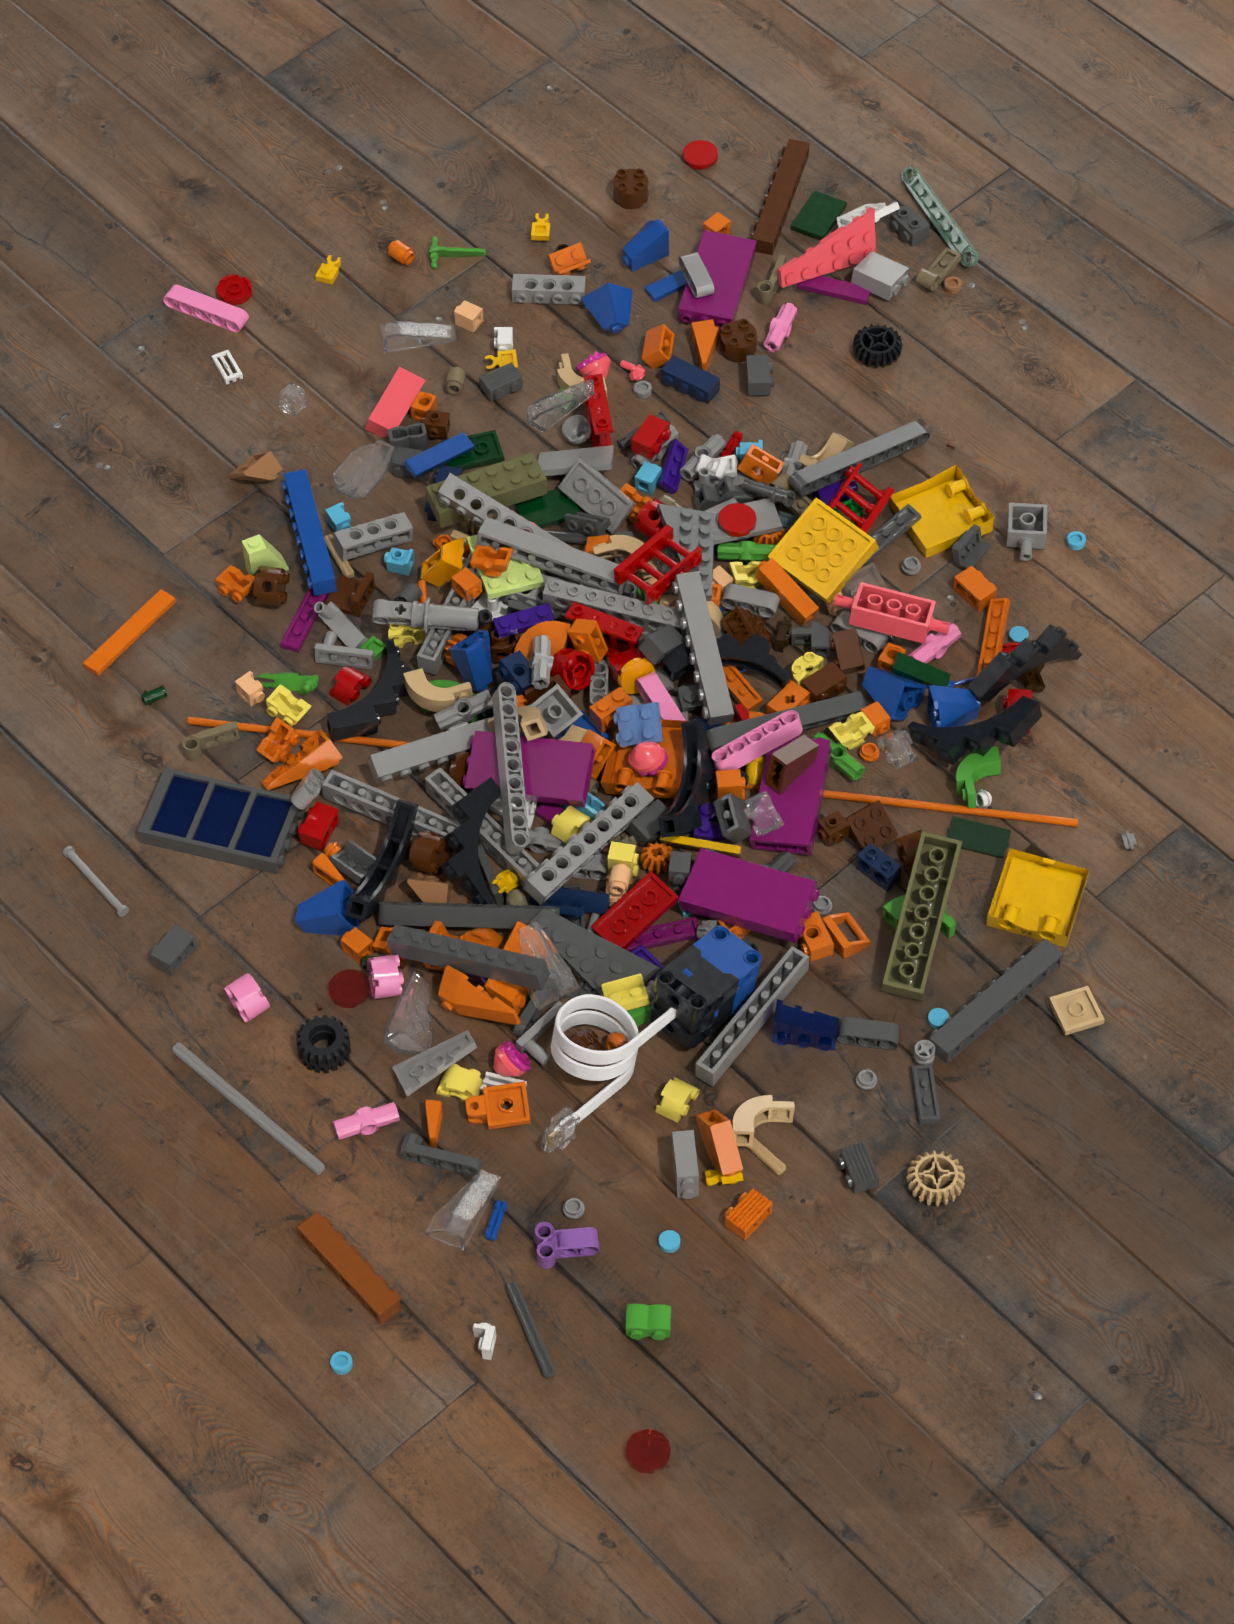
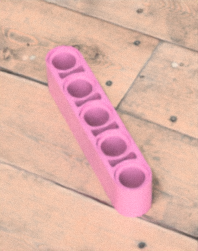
(206, 308)
(653, 690)
(758, 741)

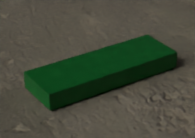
(919, 671)

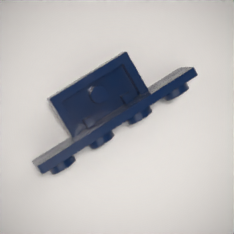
(577, 902)

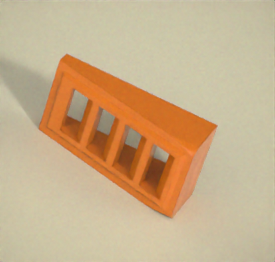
(326, 870)
(434, 1115)

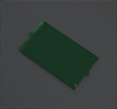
(979, 837)

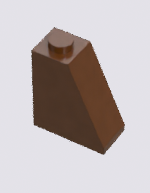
(790, 763)

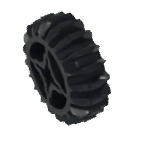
(873, 348)

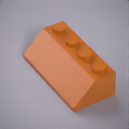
(510, 994)

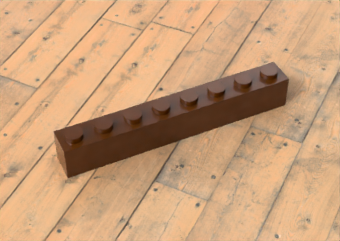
(780, 196)

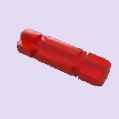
(730, 447)

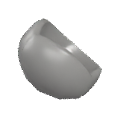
(576, 429)

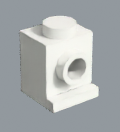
(503, 338)

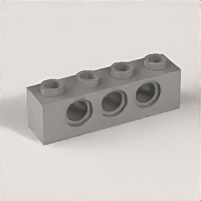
(548, 289)
(373, 536)

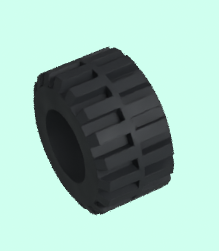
(323, 1058)

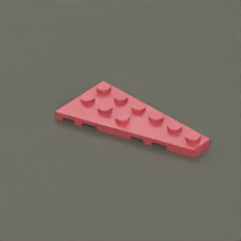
(834, 252)

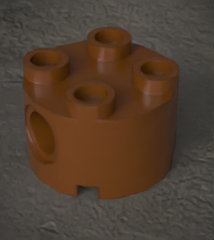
(630, 188)
(738, 340)
(262, 586)
(500, 647)
(907, 849)
(429, 852)

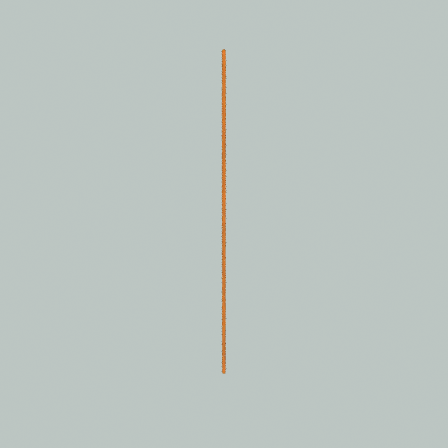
(827, 793)

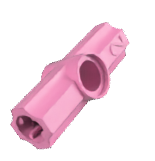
(780, 327)
(936, 645)
(366, 1120)

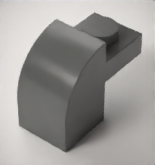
(710, 496)
(817, 637)

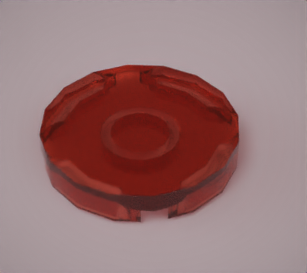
(349, 988)
(648, 1451)

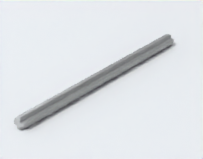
(248, 1108)

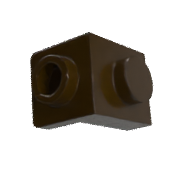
(1032, 679)

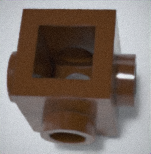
(437, 424)
(833, 828)

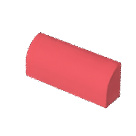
(394, 402)

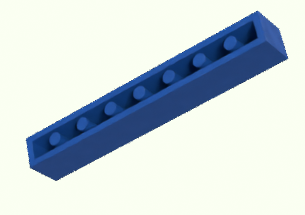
(309, 532)

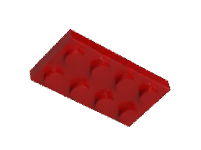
(635, 911)

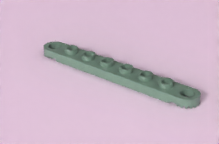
(939, 216)

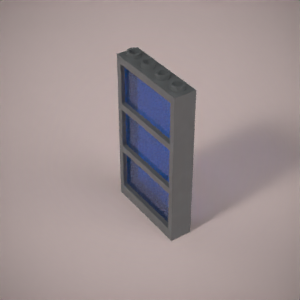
(220, 820)

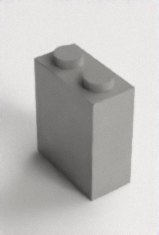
(880, 275)
(685, 1164)

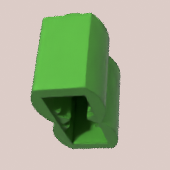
(648, 1321)

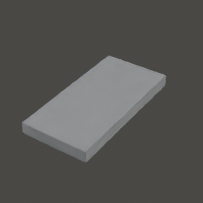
(561, 461)
(596, 494)
(767, 521)

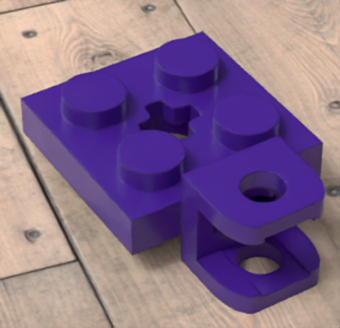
(708, 830)

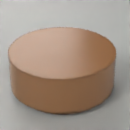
(952, 285)

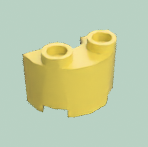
(745, 574)
(404, 633)
(806, 666)
(286, 706)
(853, 731)
(568, 823)
(460, 1082)
(675, 1099)

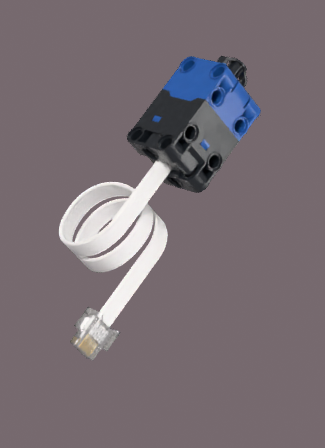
(691, 1002)

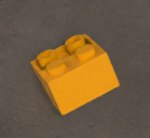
(443, 563)

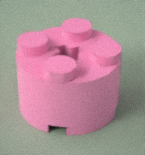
(384, 976)
(247, 997)

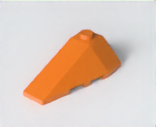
(316, 753)
(472, 1001)

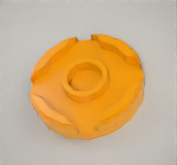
(633, 670)

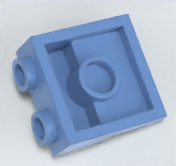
(638, 724)

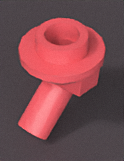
(636, 373)

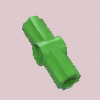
(744, 551)
(844, 761)

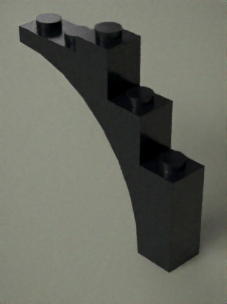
(750, 655)
(1027, 655)
(365, 715)
(979, 737)
(693, 791)
(464, 841)
(384, 872)

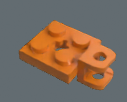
(488, 1107)

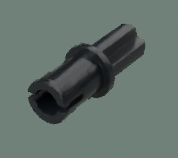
(485, 616)

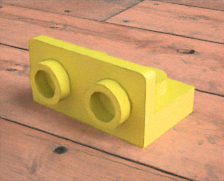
(627, 992)

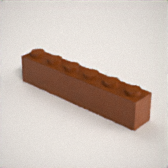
(349, 1268)

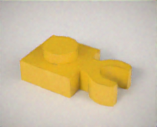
(540, 228)
(328, 272)
(504, 357)
(506, 881)
(714, 1177)

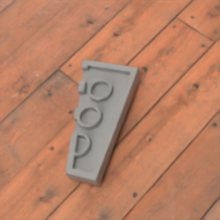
(427, 1065)

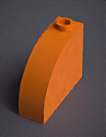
(556, 632)
(719, 1142)

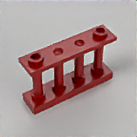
(598, 413)
(872, 509)
(652, 549)
(610, 625)

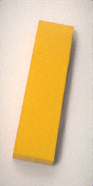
(697, 844)

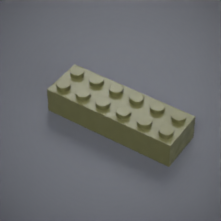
(504, 482)

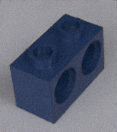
(878, 867)

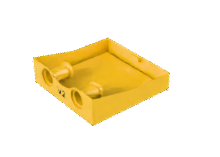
(946, 511)
(823, 550)
(1037, 897)

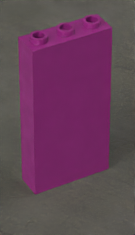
(728, 265)
(551, 768)
(797, 805)
(749, 895)

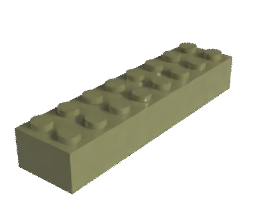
(921, 916)

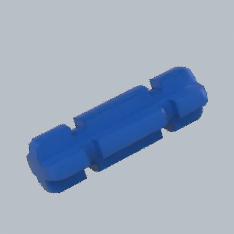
(495, 1220)

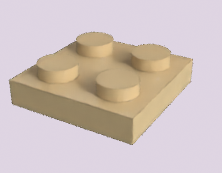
(1076, 1010)

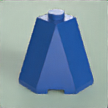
(646, 246)
(610, 306)
(474, 659)
(893, 692)
(951, 706)
(326, 911)

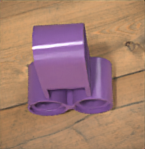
(564, 1243)

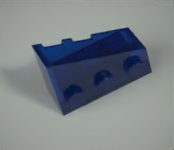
(804, 1028)

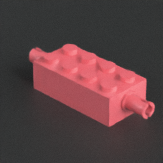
(892, 612)

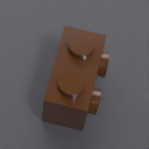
(848, 651)
(825, 683)

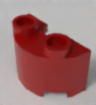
(348, 685)

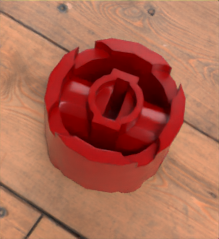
(649, 520)
(573, 667)

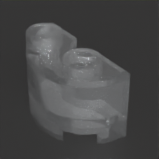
(898, 748)
(763, 814)

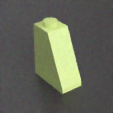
(261, 553)

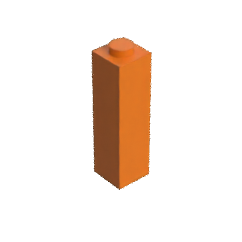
(791, 596)

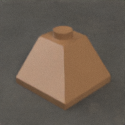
(258, 468)
(431, 887)

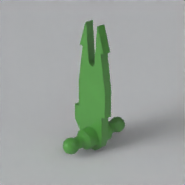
(441, 251)
(291, 681)

